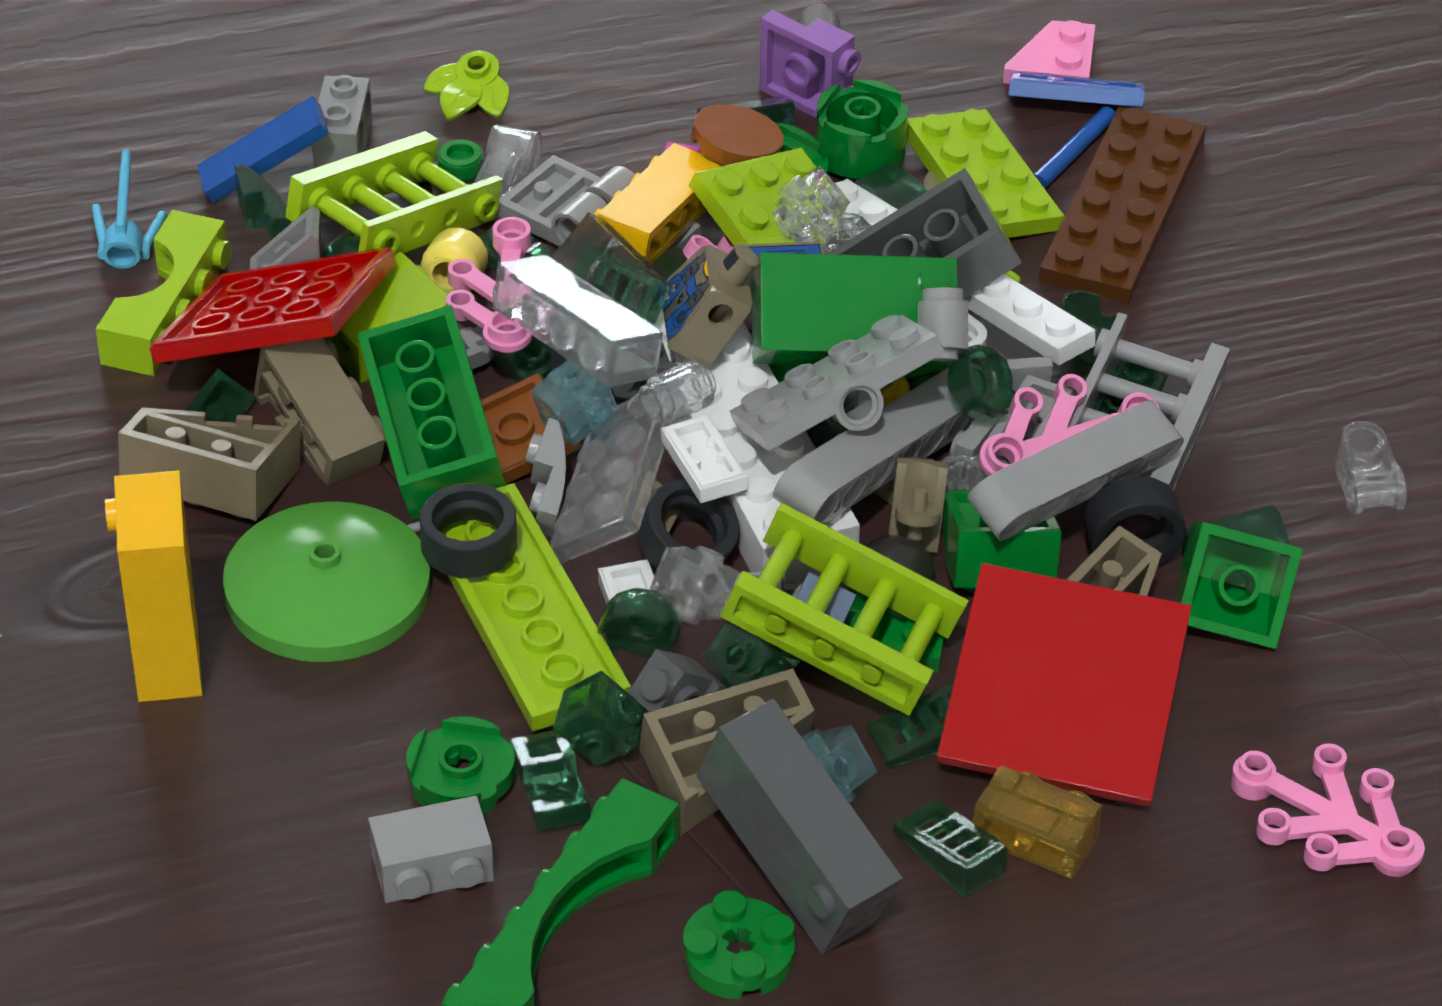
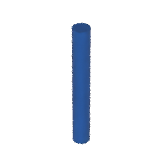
(1075, 146)

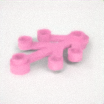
(511, 242)
(1011, 443)
(1387, 844)

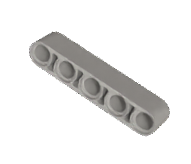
(1074, 469)

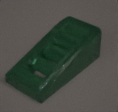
(653, 295)
(924, 714)
(962, 874)

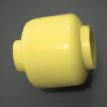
(450, 246)

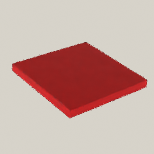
(274, 305)
(1065, 683)

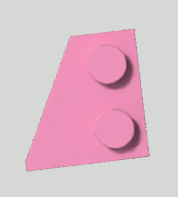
(1056, 51)

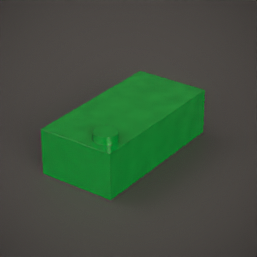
(822, 299)
(429, 406)

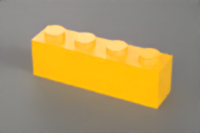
(658, 202)

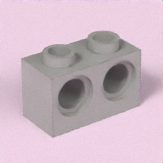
(347, 116)

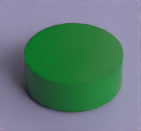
(461, 159)

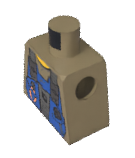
(708, 301)

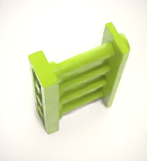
(395, 169)
(825, 641)

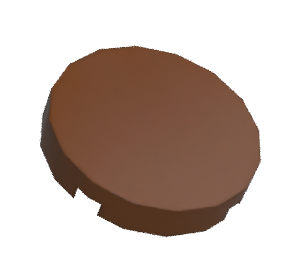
(735, 134)

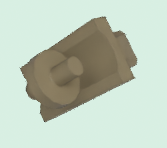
(918, 500)

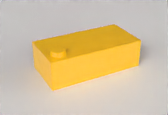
(157, 584)

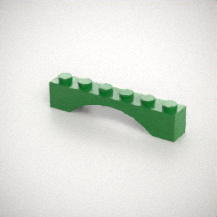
(619, 844)

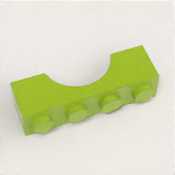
(189, 257)

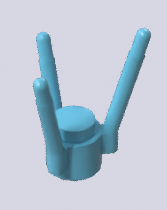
(122, 241)

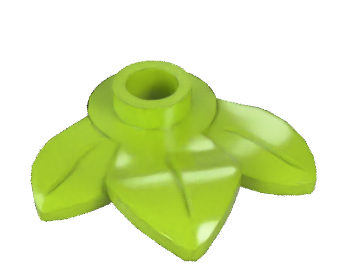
(464, 87)

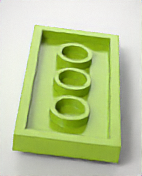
(977, 143)

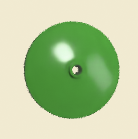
(326, 581)

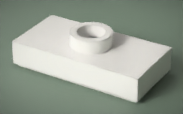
(704, 458)

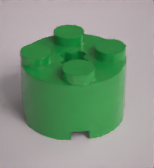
(861, 128)

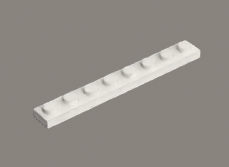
(1002, 301)

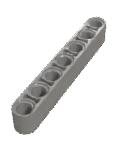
(865, 460)

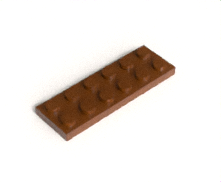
(1122, 204)

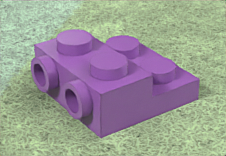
(804, 59)

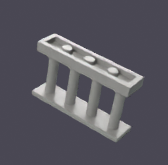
(1186, 411)

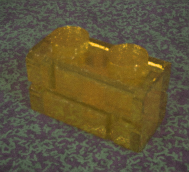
(1039, 820)

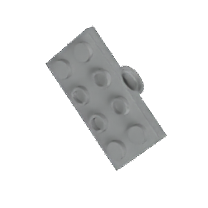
(562, 194)
(839, 385)

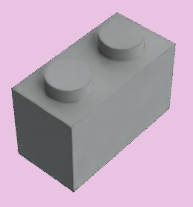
(431, 849)

